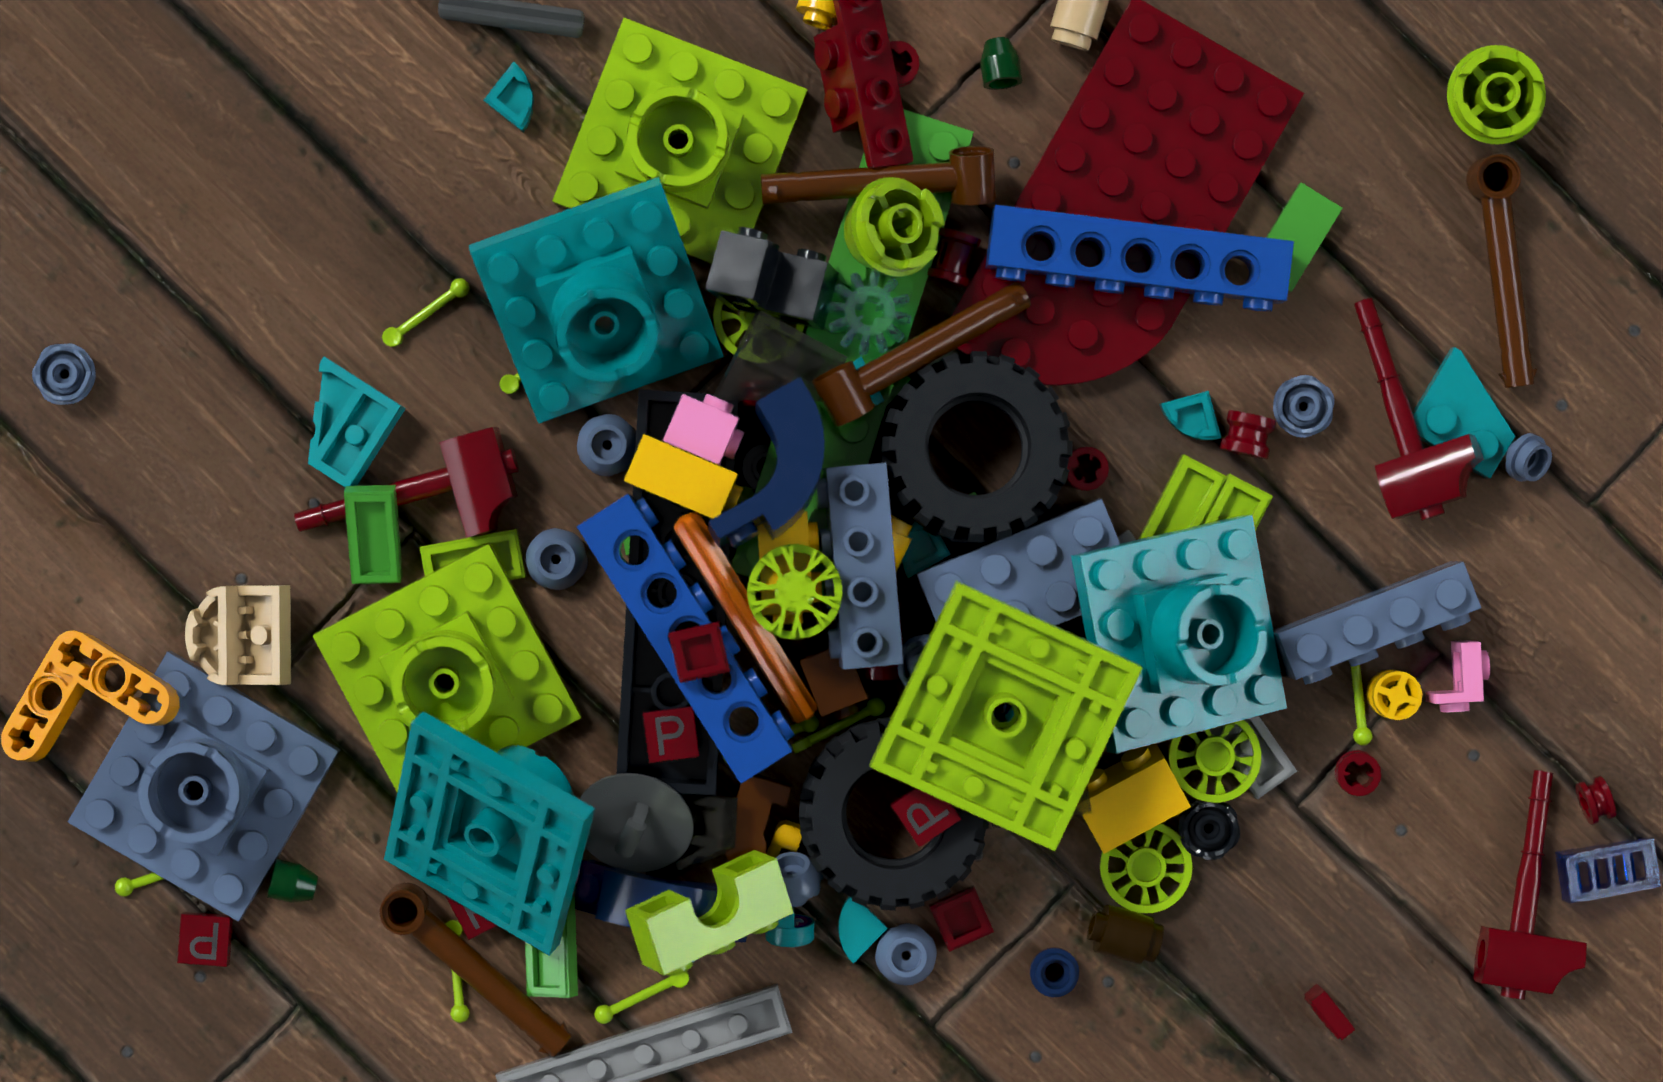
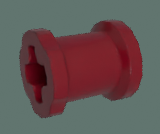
(953, 257)

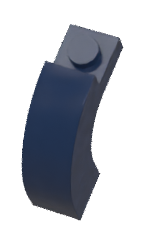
(799, 444)
(612, 890)

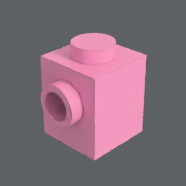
(705, 428)

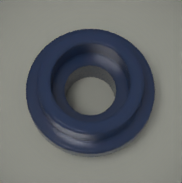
(1057, 987)

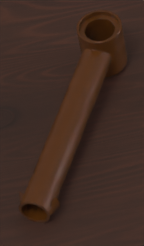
(967, 177)
(1504, 267)
(848, 390)
(474, 969)

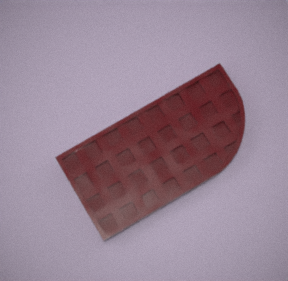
(1155, 137)

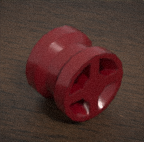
(1248, 434)

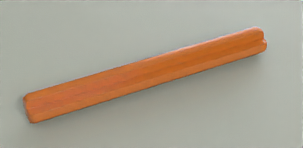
(734, 601)

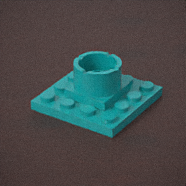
(596, 300)
(1195, 621)
(489, 830)

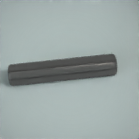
(515, 15)

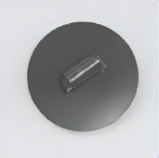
(637, 822)

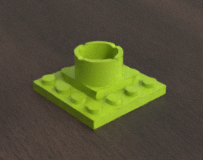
(668, 87)
(457, 624)
(1013, 767)

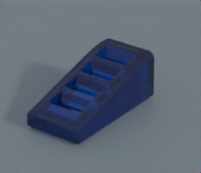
(1570, 877)

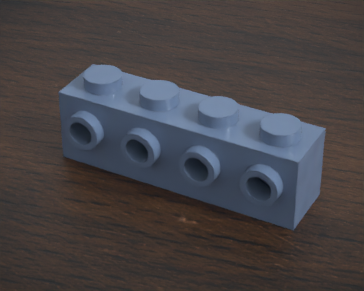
(863, 553)
(1375, 620)

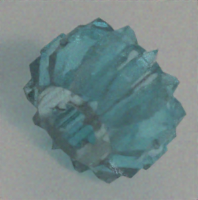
(856, 301)

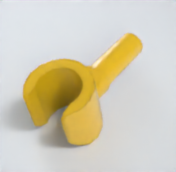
(786, 836)

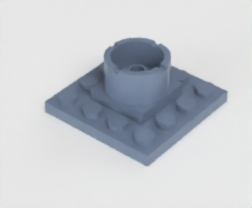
(254, 779)

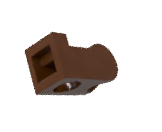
(753, 809)

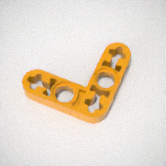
(73, 681)

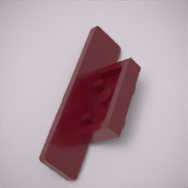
(863, 82)

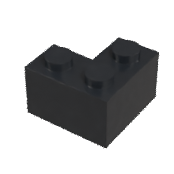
(755, 276)

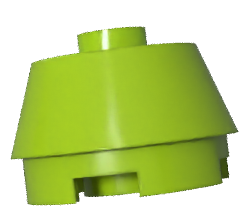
(1496, 94)
(893, 227)

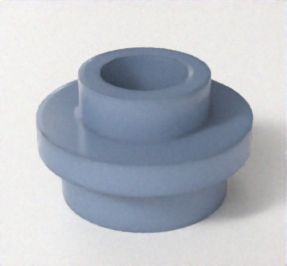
(1528, 458)

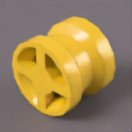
(1403, 698)

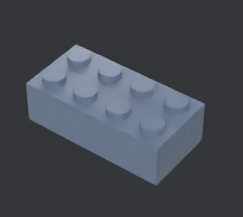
(1029, 567)

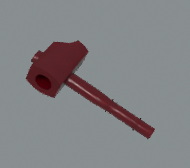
(475, 471)
(1421, 477)
(1517, 956)

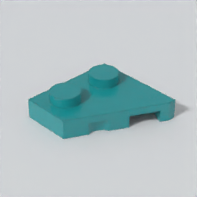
(1460, 406)
(349, 424)

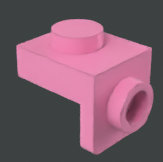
(1469, 670)

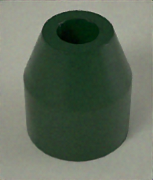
(1000, 64)
(291, 882)

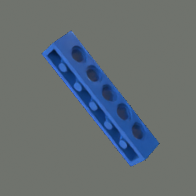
(1265, 258)
(605, 535)

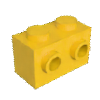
(1132, 797)

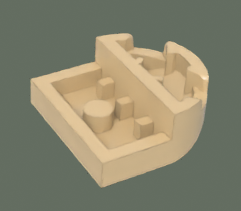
(242, 635)

